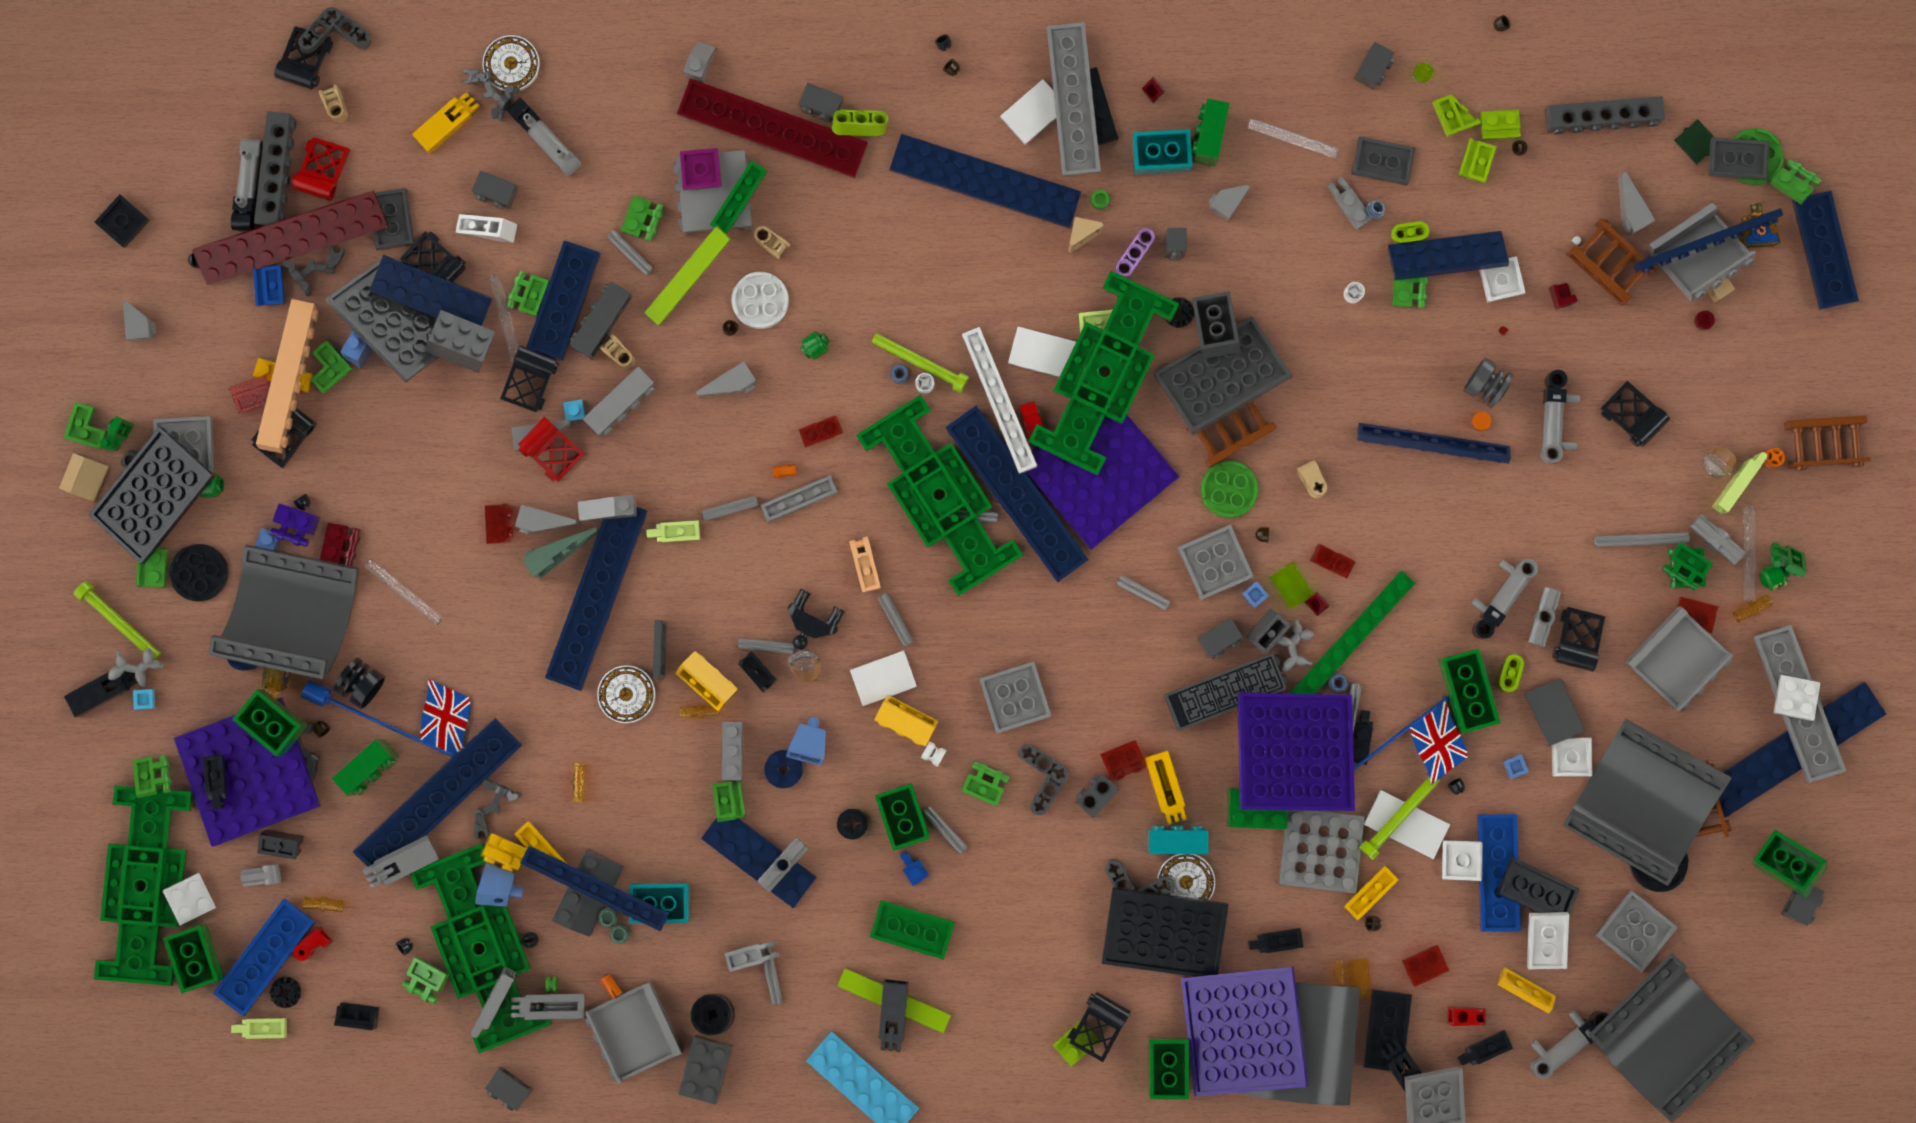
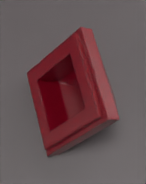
(1153, 90)
(1317, 603)

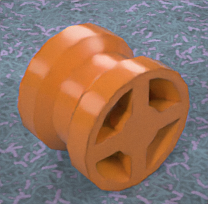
(1777, 456)

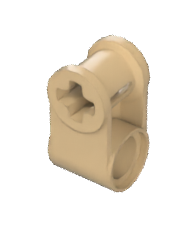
(333, 100)
(772, 242)
(615, 350)
(1311, 476)

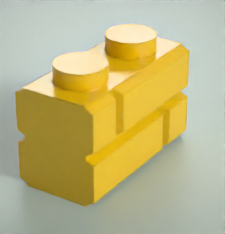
(503, 852)

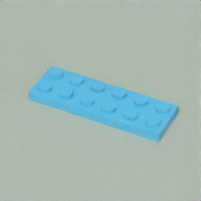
(861, 1082)

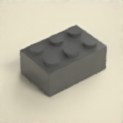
(1216, 325)
(459, 341)
(705, 1069)

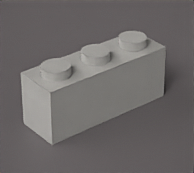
(732, 750)

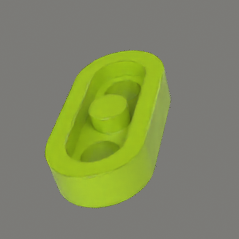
(1409, 232)
(1513, 674)

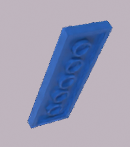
(1500, 843)
(264, 957)

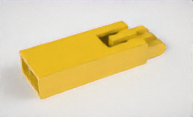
(439, 126)
(1163, 780)

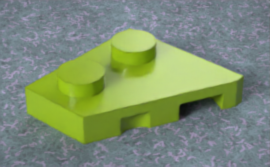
(1453, 115)

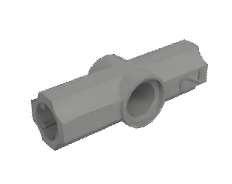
(1717, 539)
(1548, 605)
(774, 873)

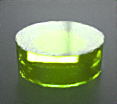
(1423, 72)

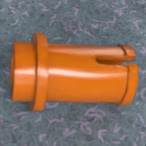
(783, 471)
(610, 985)

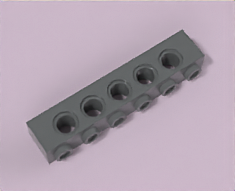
(1651, 105)
(274, 122)

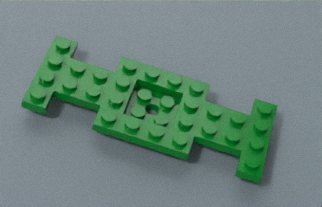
(1098, 395)
(944, 470)
(136, 910)
(470, 925)

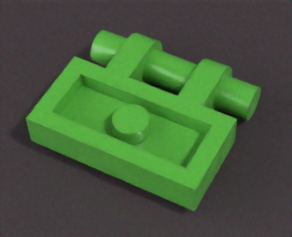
(1794, 186)
(637, 215)
(533, 294)
(1404, 295)
(145, 777)
(983, 789)
(427, 974)

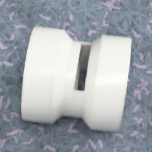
(1357, 292)
(924, 383)
(937, 756)

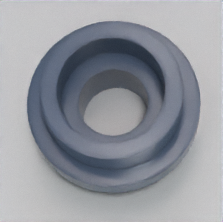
(1375, 209)
(895, 369)
(1344, 682)

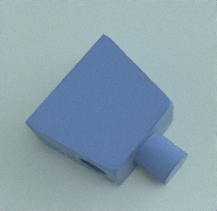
(356, 350)
(808, 743)
(497, 887)

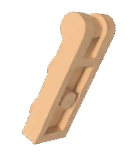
(865, 565)

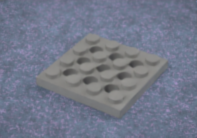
(1349, 863)

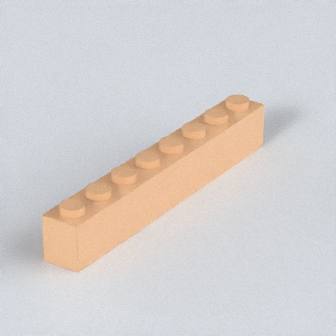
(286, 376)

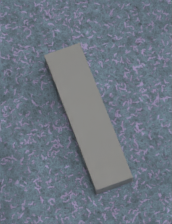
(799, 498)

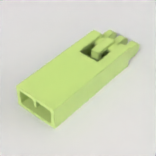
(1738, 483)

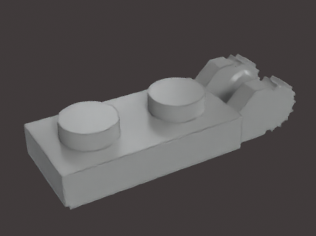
(1350, 204)
(749, 956)

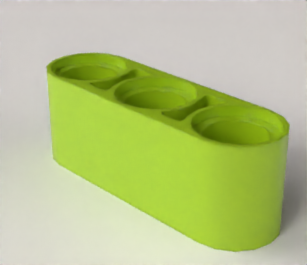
(859, 123)

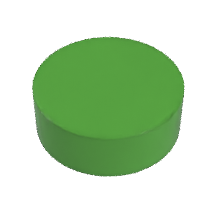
(1100, 199)

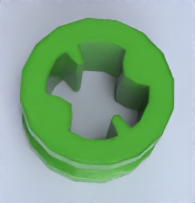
(551, 984)

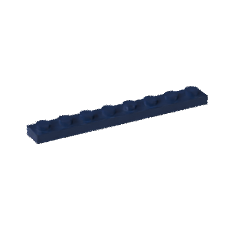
(1702, 243)
(1433, 443)
(594, 888)

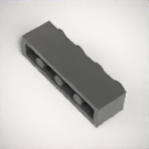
(600, 320)

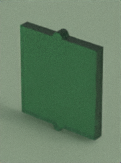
(1695, 141)

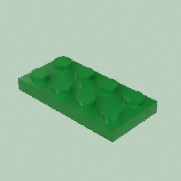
(912, 929)

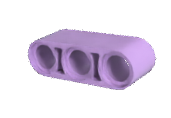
(1141, 247)

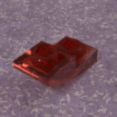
(820, 431)
(1332, 561)

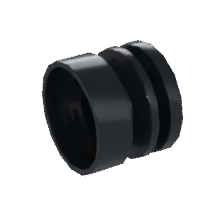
(357, 681)
(702, 1018)

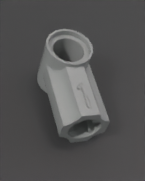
(266, 875)

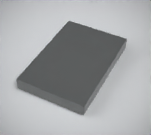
(1738, 158)
(1383, 161)
(397, 214)
(659, 649)
(1554, 712)

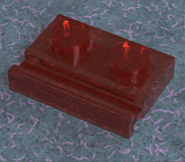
(250, 393)
(1701, 612)
(1425, 965)

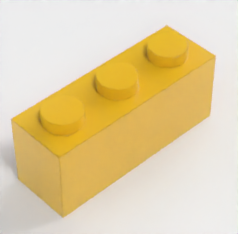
(706, 680)
(906, 720)

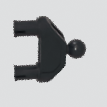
(810, 625)

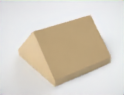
(1083, 232)
(84, 477)

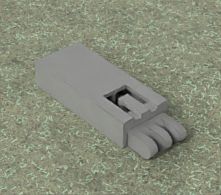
(407, 859)
(493, 1001)
(554, 1006)

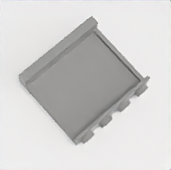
(701, 205)
(1707, 268)
(1679, 659)
(633, 1032)

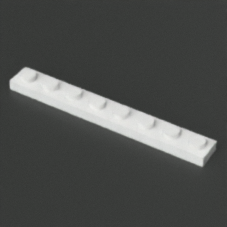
(999, 400)

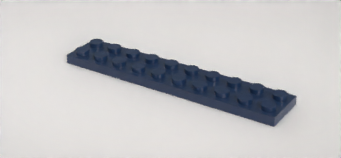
(985, 181)
(1016, 494)
(594, 600)
(1778, 757)
(440, 793)

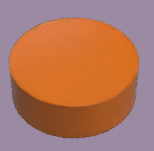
(1481, 421)

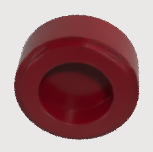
(1704, 320)

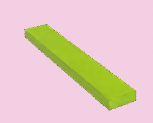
(688, 276)
(873, 992)

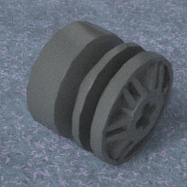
(1488, 382)

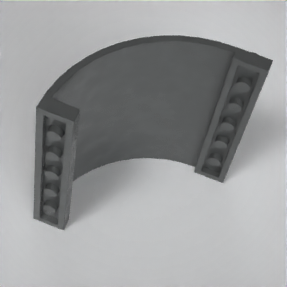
(288, 612)
(1646, 801)
(1329, 1038)
(1670, 1039)

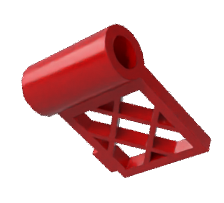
(312, 181)
(539, 439)

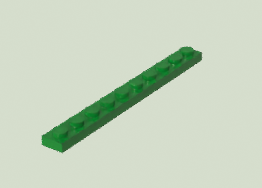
(1354, 635)

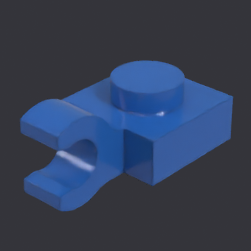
(915, 870)

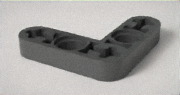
(334, 24)
(1051, 779)
(1111, 874)

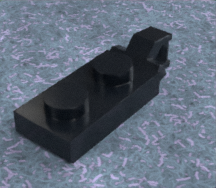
(1362, 736)
(215, 780)
(1277, 941)
(1486, 1049)

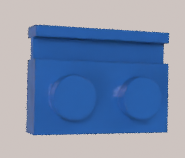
(269, 286)

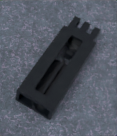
(94, 694)
(893, 1009)
(1396, 1055)

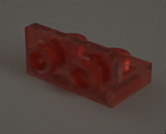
(498, 524)
(1123, 760)

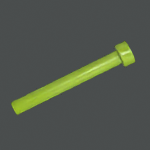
(958, 381)
(85, 592)
(1370, 848)

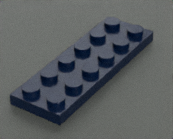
(1825, 251)
(1448, 255)
(428, 292)
(563, 300)
(755, 855)

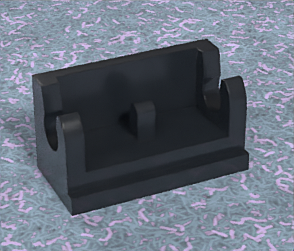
(757, 671)
(279, 844)
(357, 1016)

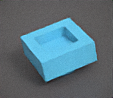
(574, 410)
(144, 699)

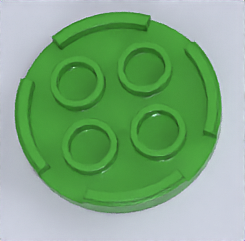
(1775, 153)
(1229, 489)

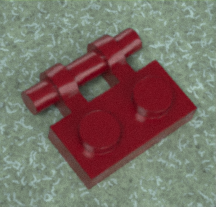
(334, 544)

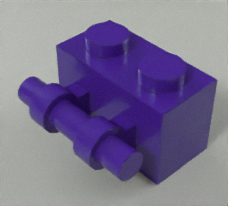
(294, 519)

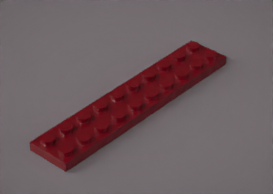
(772, 128)
(290, 237)

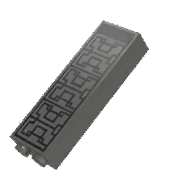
(1220, 692)

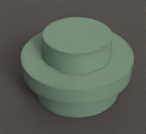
(607, 917)
(619, 934)

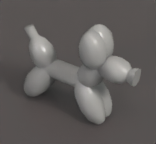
(1290, 643)
(121, 666)

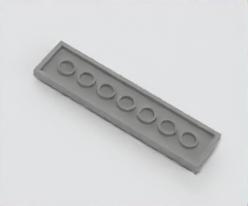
(1073, 99)
(1811, 739)

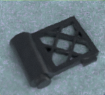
(297, 72)
(449, 268)
(535, 364)
(1646, 426)
(301, 427)
(1575, 654)
(1105, 1011)

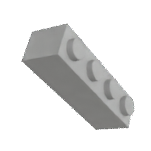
(619, 402)

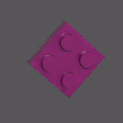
(700, 169)

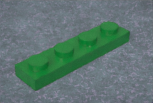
(739, 197)

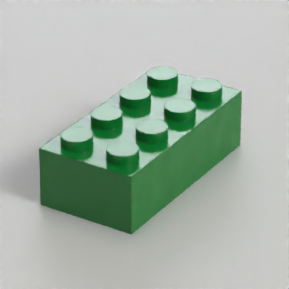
(1469, 691)

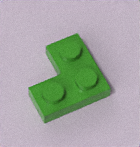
(334, 367)
(80, 429)

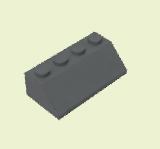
(578, 910)

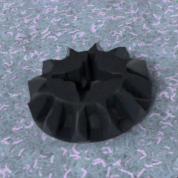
(1184, 319)
(844, 818)
(293, 996)

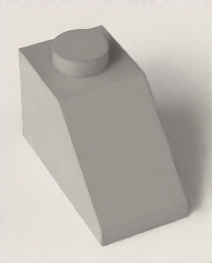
(699, 62)
(1227, 201)
(137, 325)

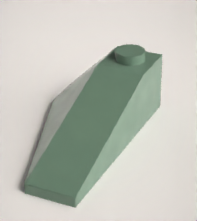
(549, 556)

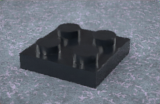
(122, 221)

